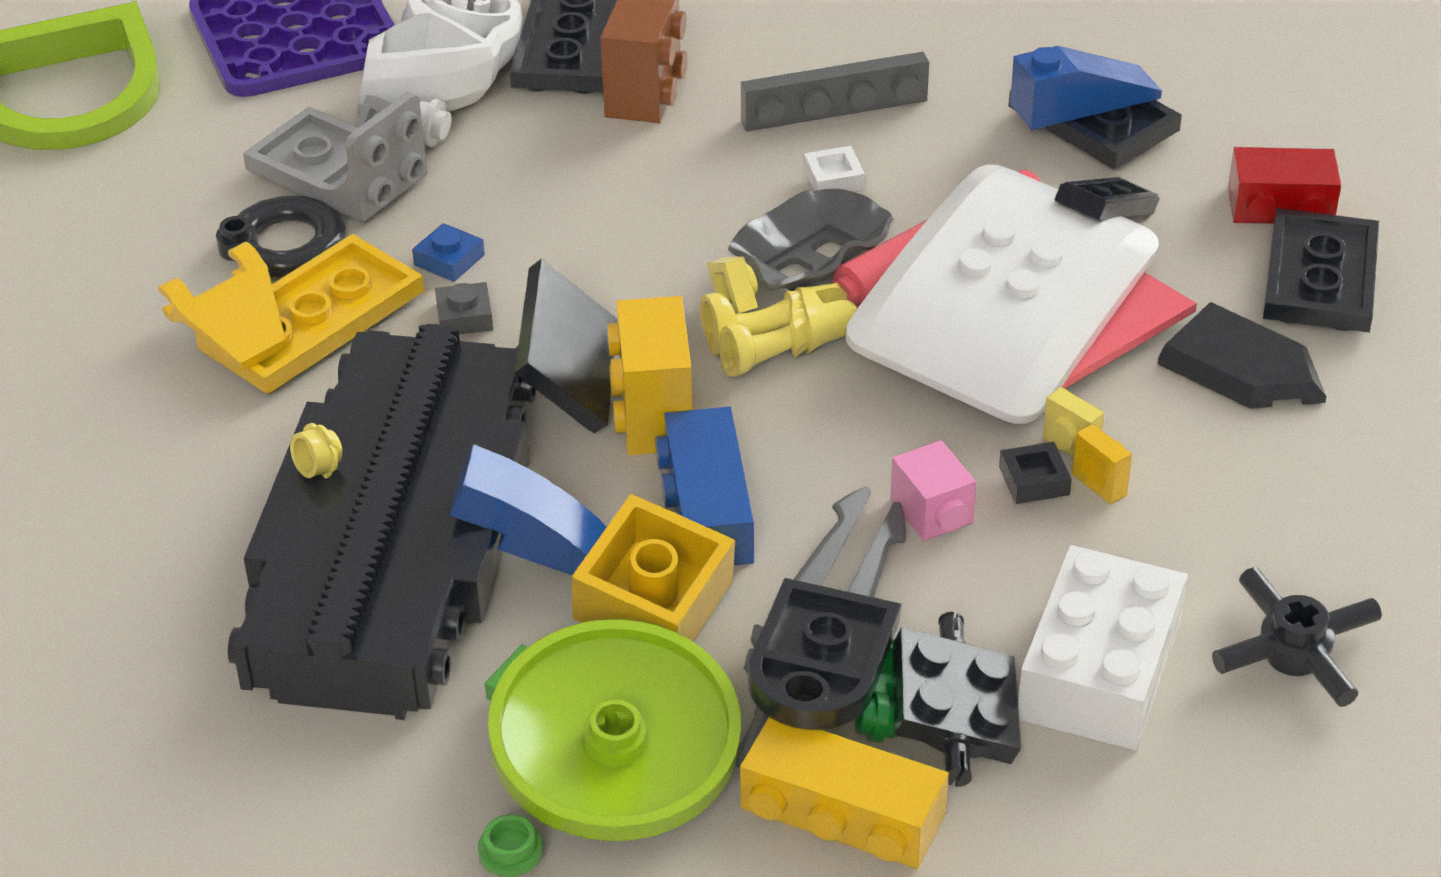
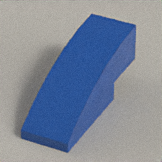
(527, 509)

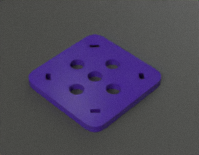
(275, 54)

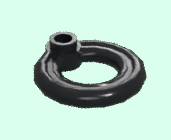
(250, 221)

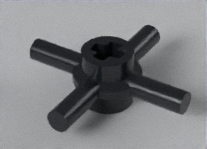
(1297, 636)

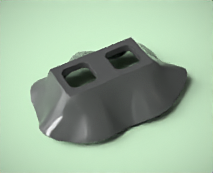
(804, 224)

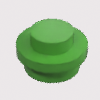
(510, 846)

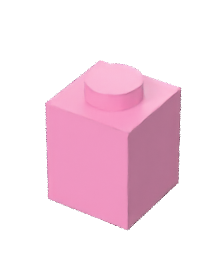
(933, 490)

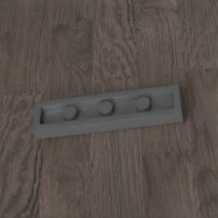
(834, 91)

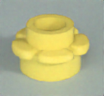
(316, 451)

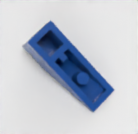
(1071, 84)

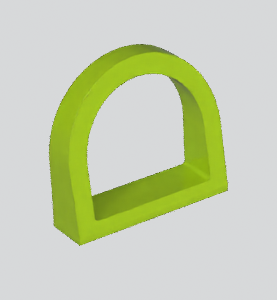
(72, 39)

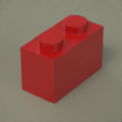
(1282, 179)

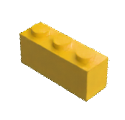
(844, 791)

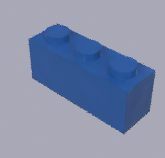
(707, 475)

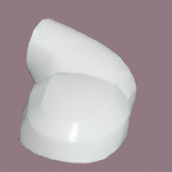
(442, 51)

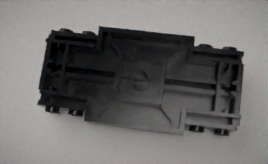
(365, 570)

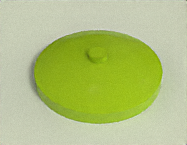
(614, 730)

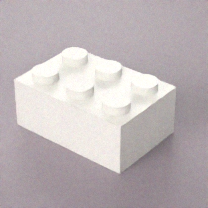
(1101, 647)

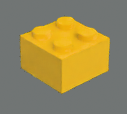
(651, 368)
(654, 570)

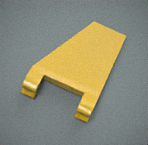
(235, 315)

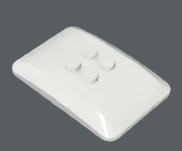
(1000, 293)

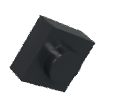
(1035, 472)

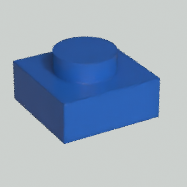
(448, 252)

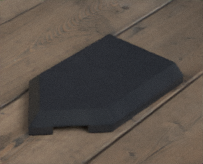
(1242, 360)

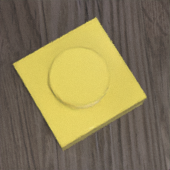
(736, 281)
(1066, 416)

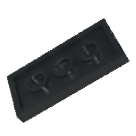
(561, 46)

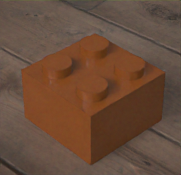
(642, 58)

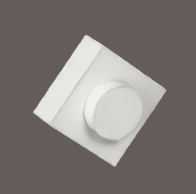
(834, 169)

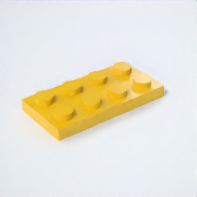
(326, 307)

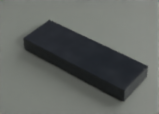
(1107, 198)

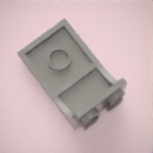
(344, 164)

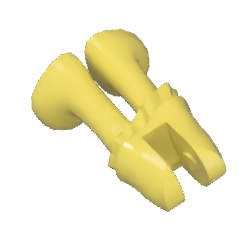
(798, 323)

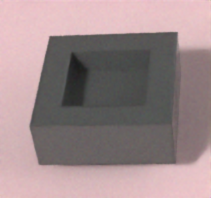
(465, 307)

